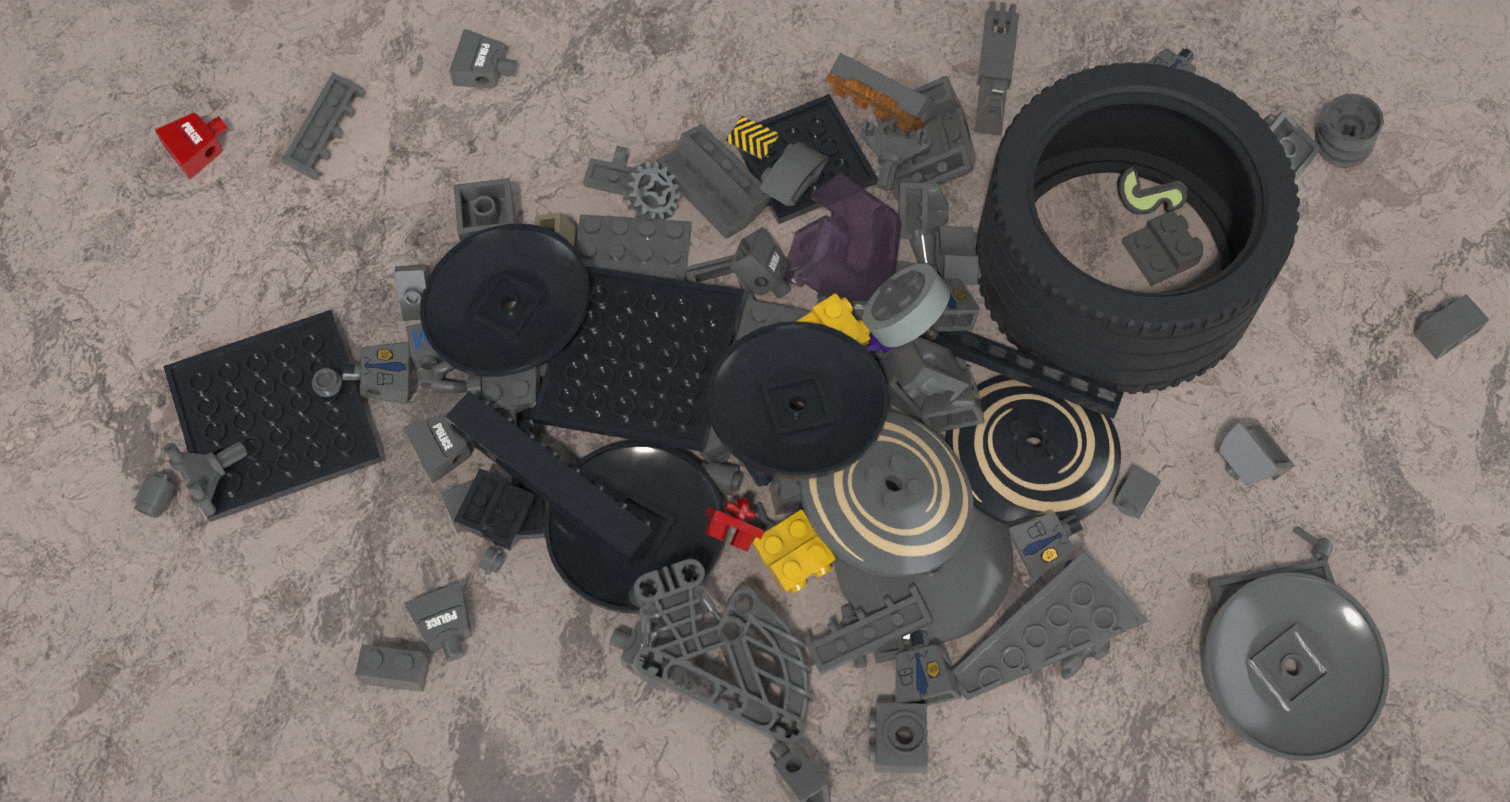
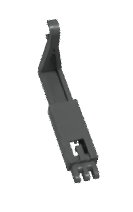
(995, 67)

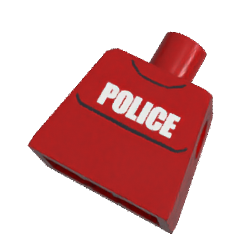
(192, 141)

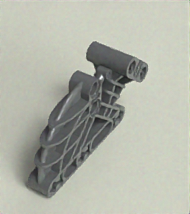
(673, 603)

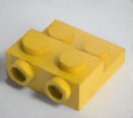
(837, 315)
(793, 553)

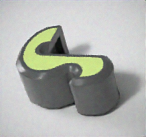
(1149, 199)

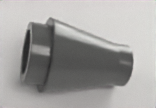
(924, 246)

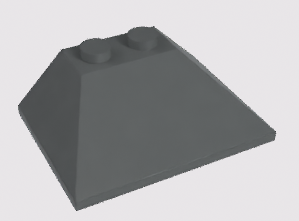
(951, 147)

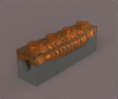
(880, 93)

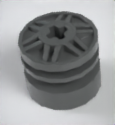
(1349, 130)

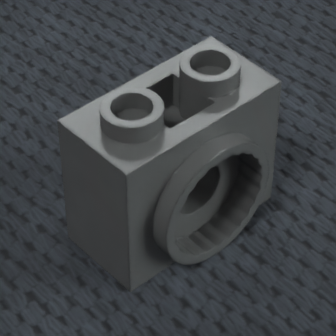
(886, 750)

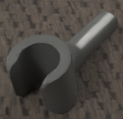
(763, 518)
(1322, 546)

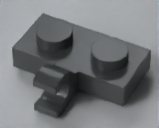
(609, 175)

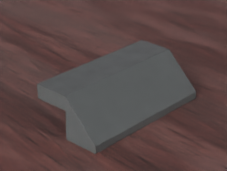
(715, 181)

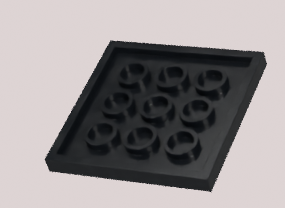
(823, 129)

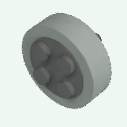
(907, 306)

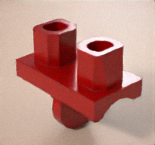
(744, 533)

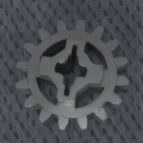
(651, 191)

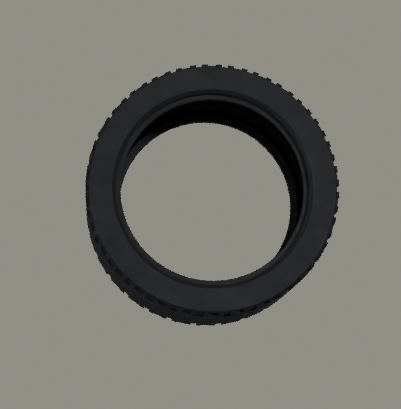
(1172, 131)

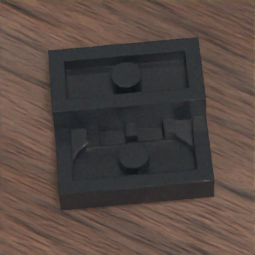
(494, 509)

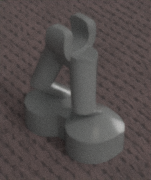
(434, 380)

